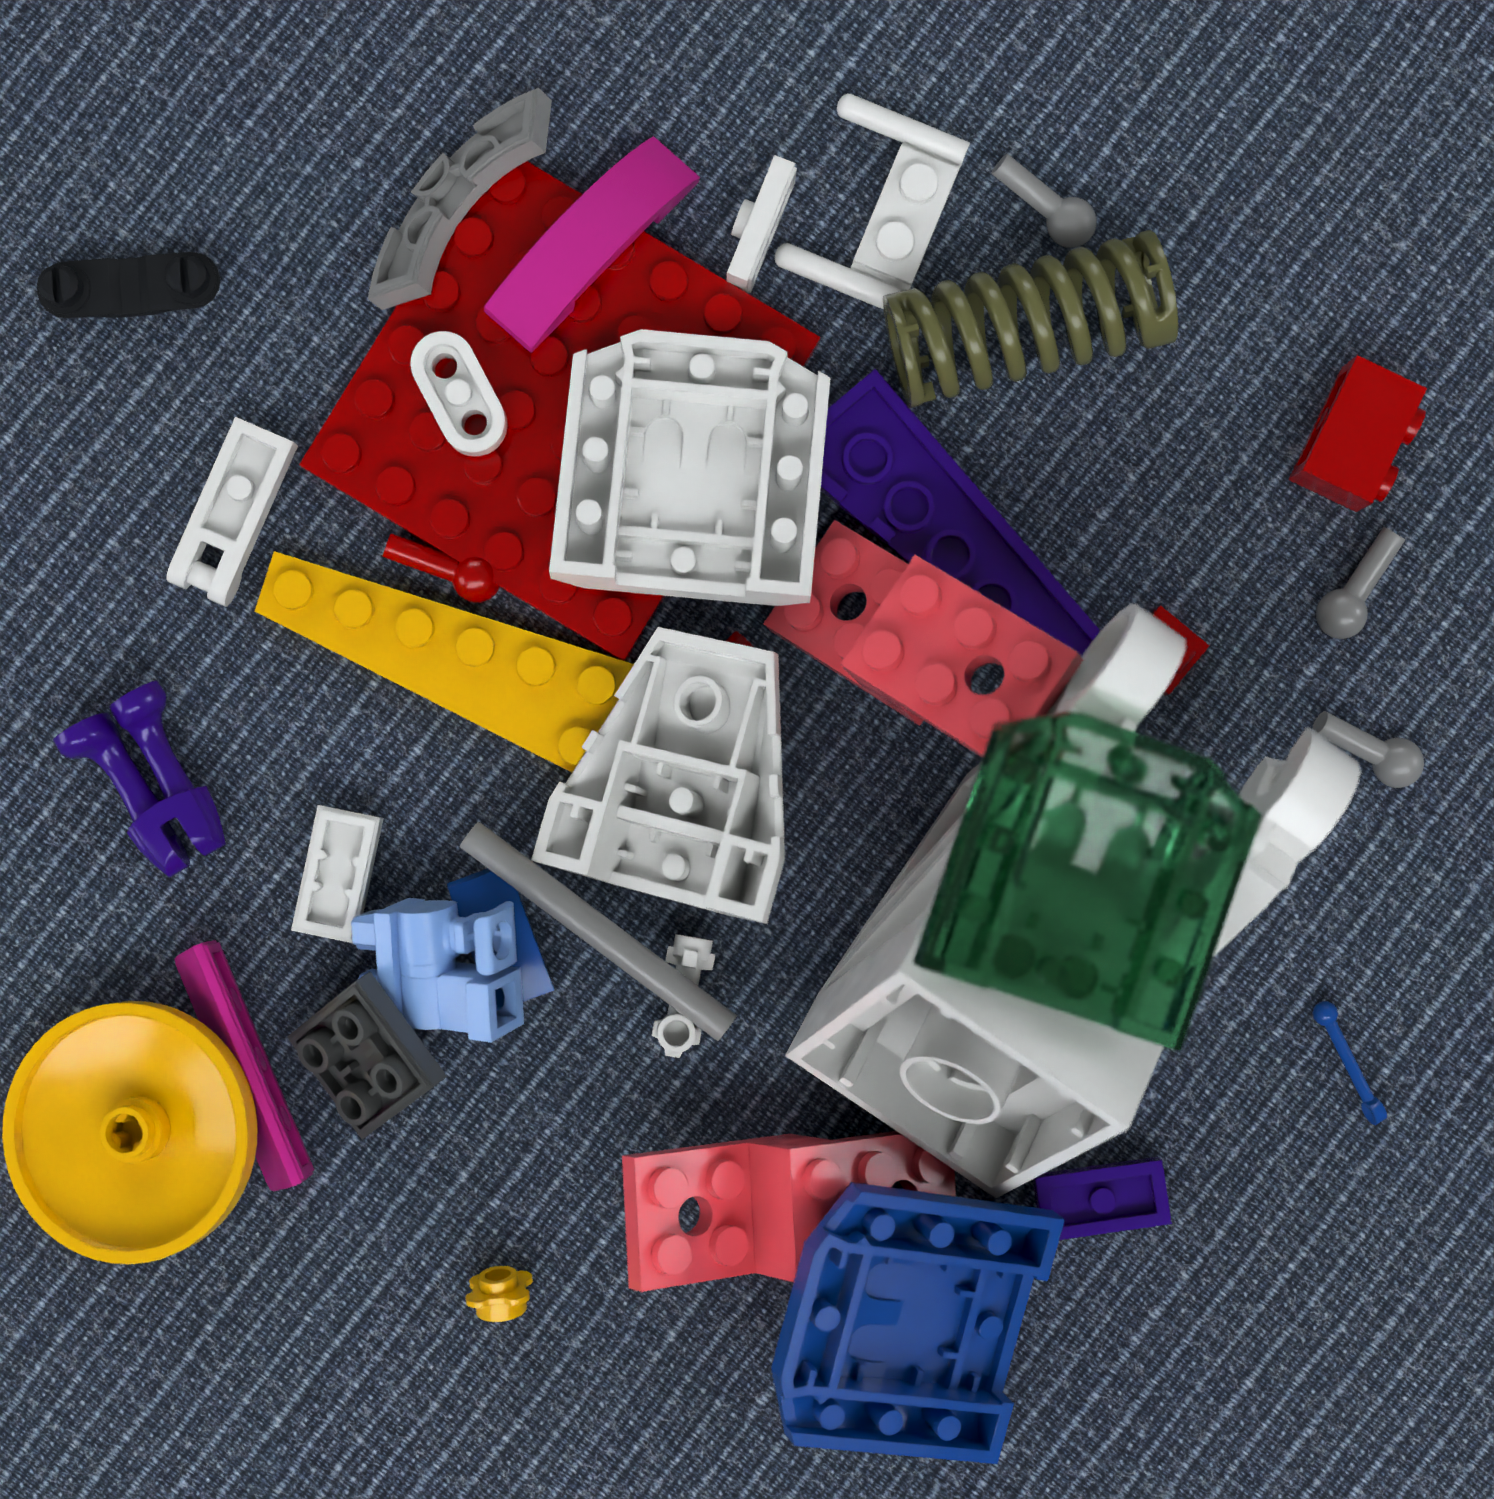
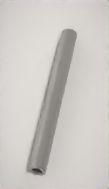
(598, 931)

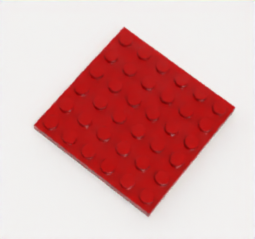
(502, 505)

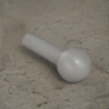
(1069, 219)
(1344, 610)
(1394, 761)

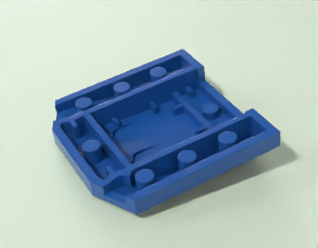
(909, 1323)

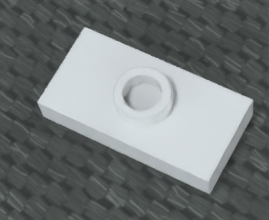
(758, 223)
(336, 872)

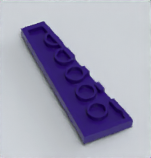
(921, 503)

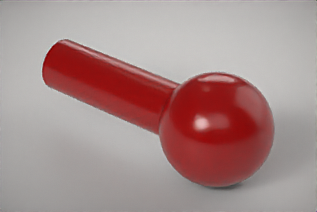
(470, 578)

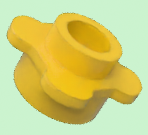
(499, 1293)

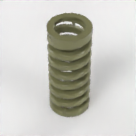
(1130, 257)

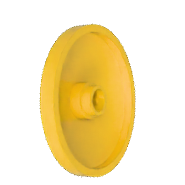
(129, 1132)

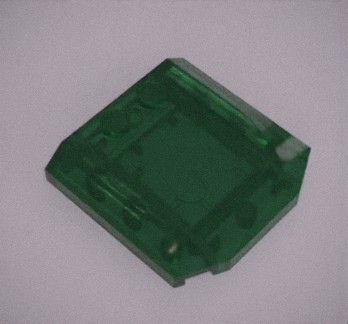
(1091, 874)

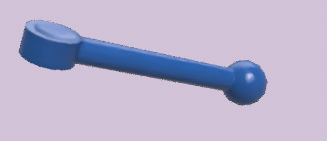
(1326, 1014)

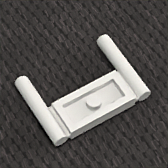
(904, 212)

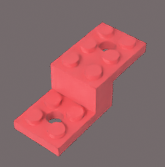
(923, 640)
(754, 1201)

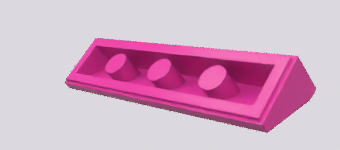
(223, 1010)

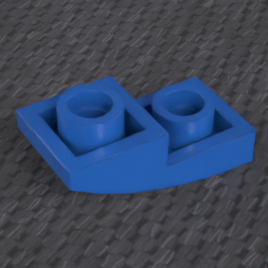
(485, 892)

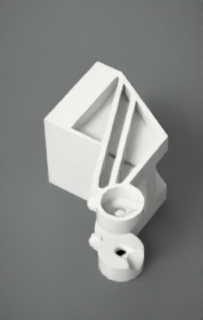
(997, 1078)

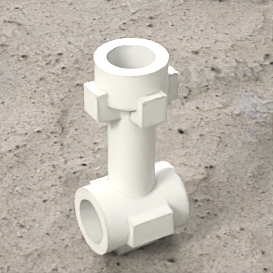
(690, 957)

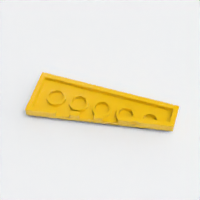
(484, 670)

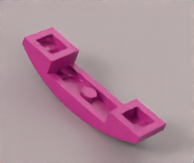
(588, 240)

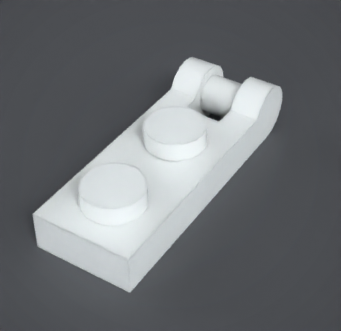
(232, 510)

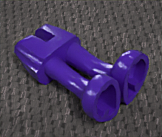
(151, 832)

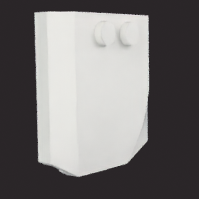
(691, 470)

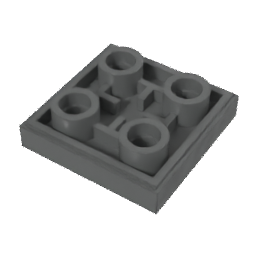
(366, 1055)

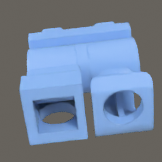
(419, 969)

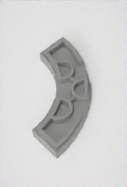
(449, 190)

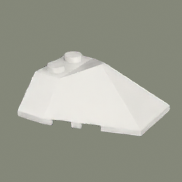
(681, 781)

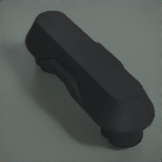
(128, 285)

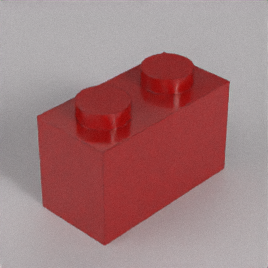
(1359, 435)

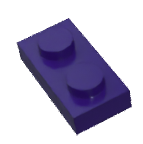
(1106, 1197)

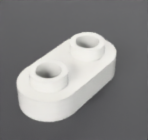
(460, 395)

